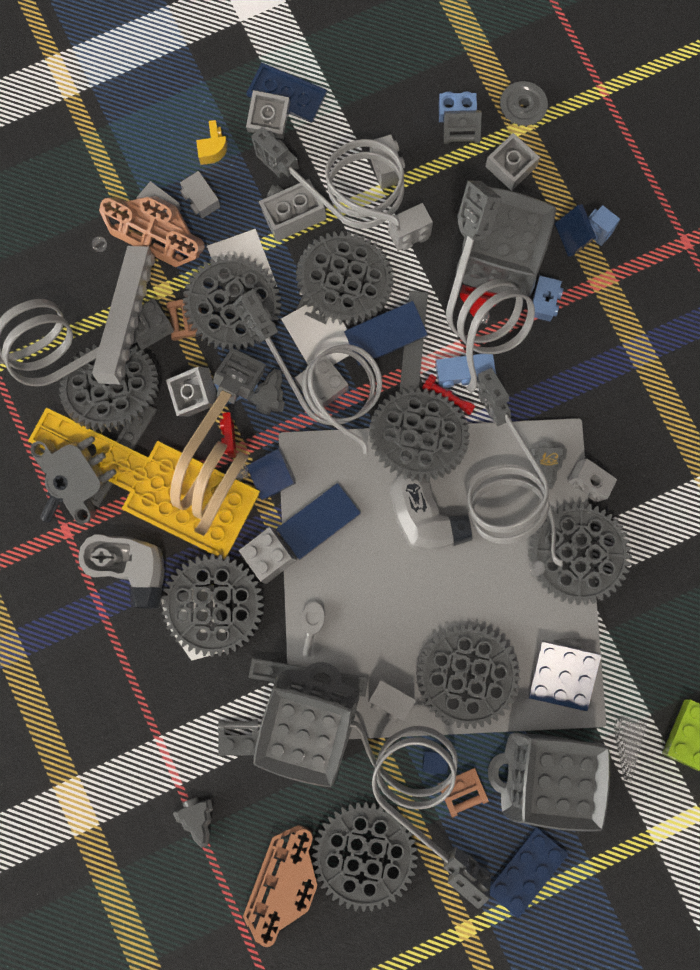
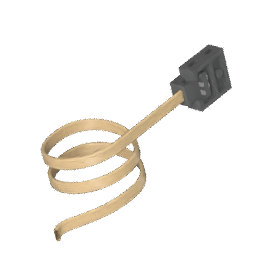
(235, 378)

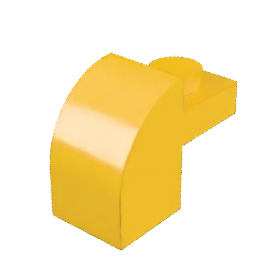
(213, 148)

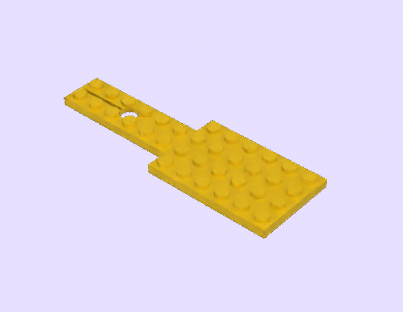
(150, 485)

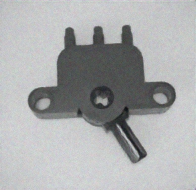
(79, 472)

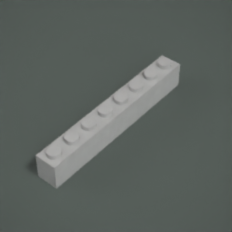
(123, 315)

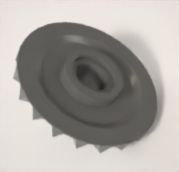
(523, 94)

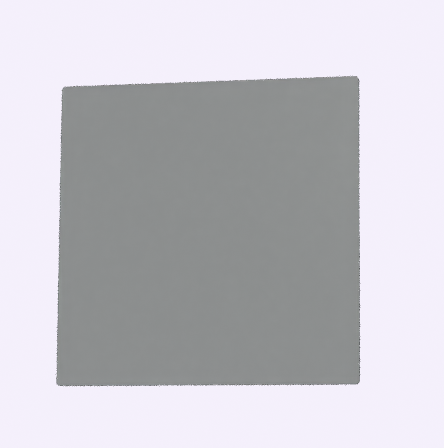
(393, 599)

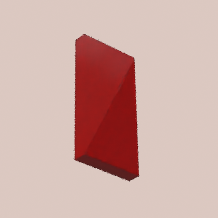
(467, 290)

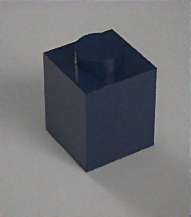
(434, 763)

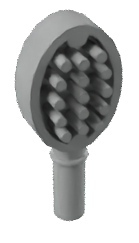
(312, 622)

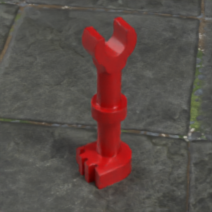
(430, 384)

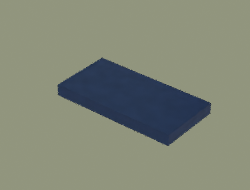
(303, 95)
(388, 331)
(318, 521)

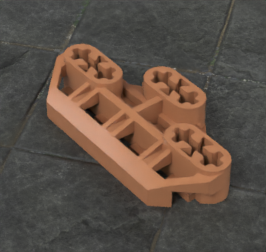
(152, 224)
(286, 884)

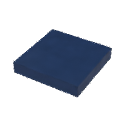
(575, 230)
(271, 474)

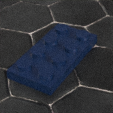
(527, 872)

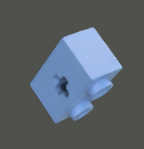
(547, 288)

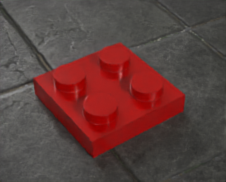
(227, 429)

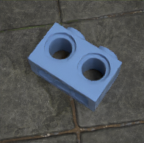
(457, 101)
(603, 224)

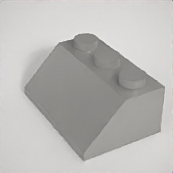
(292, 211)

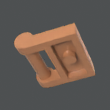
(177, 334)
(464, 784)

